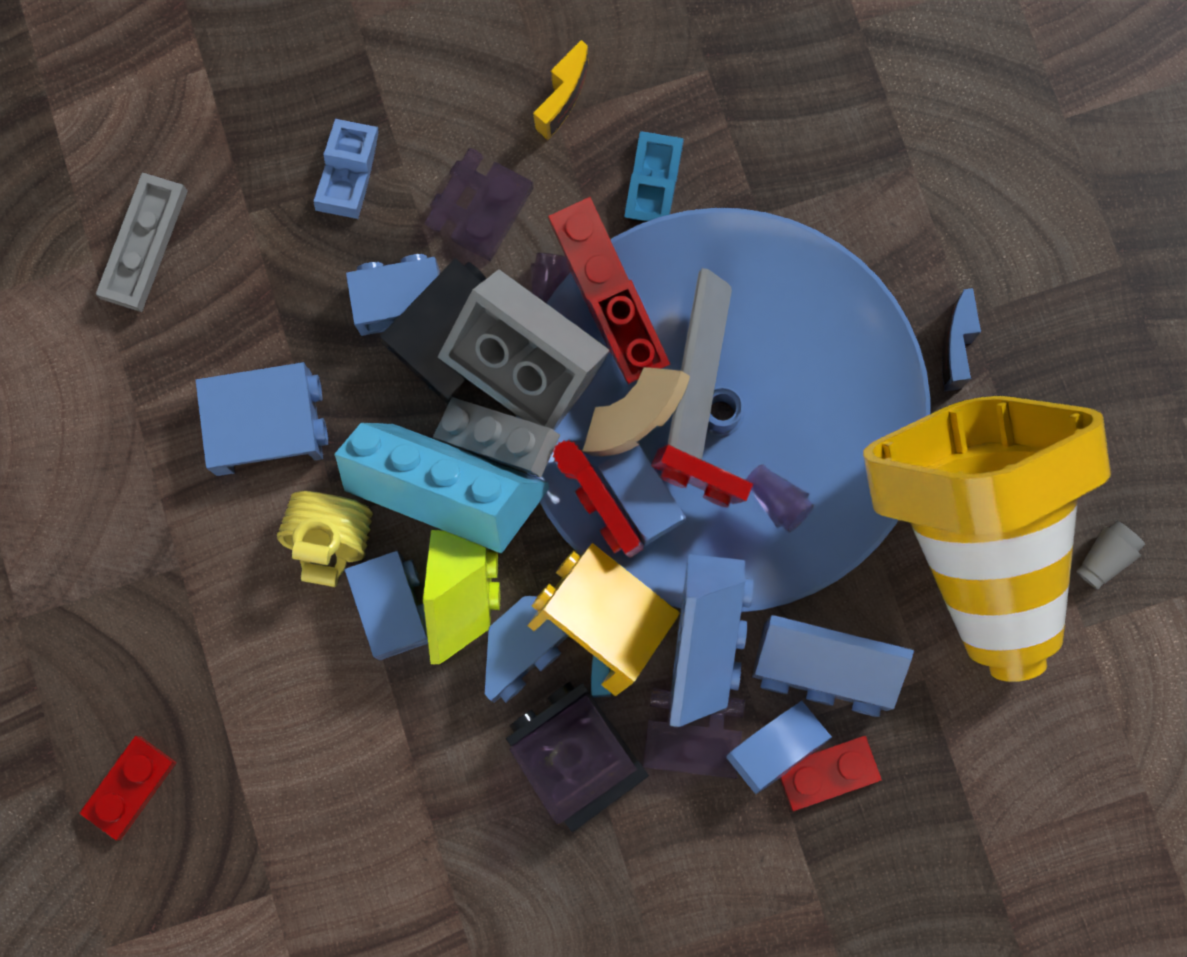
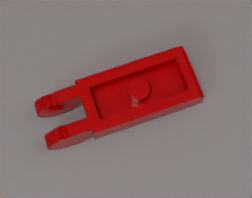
(595, 497)

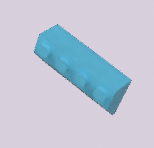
(438, 483)

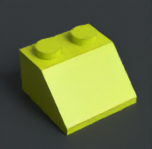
(458, 593)

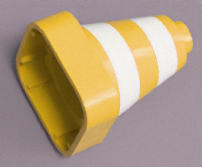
(995, 516)

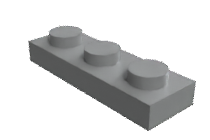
(141, 242)
(497, 436)

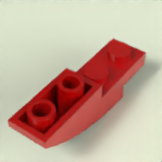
(607, 290)

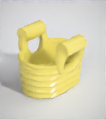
(324, 525)

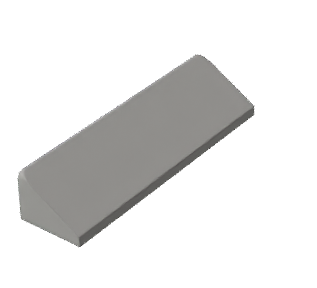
(701, 363)

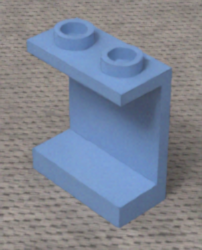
(260, 416)

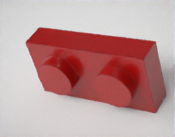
(684, 469)
(830, 773)
(127, 788)

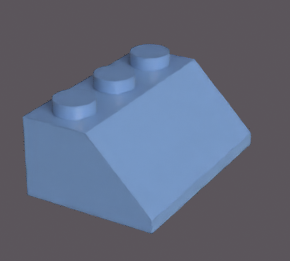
(709, 637)
(830, 665)

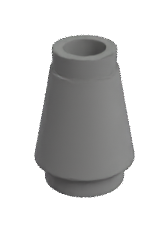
(1110, 554)

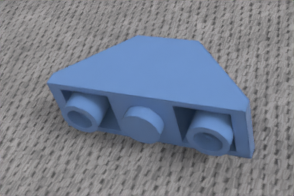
(518, 649)

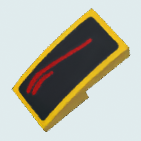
(567, 81)

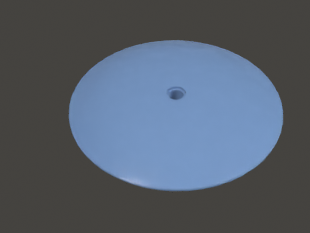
(813, 373)

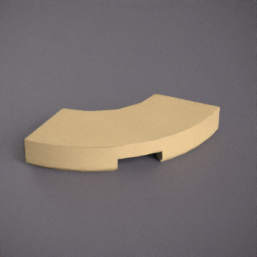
(647, 404)

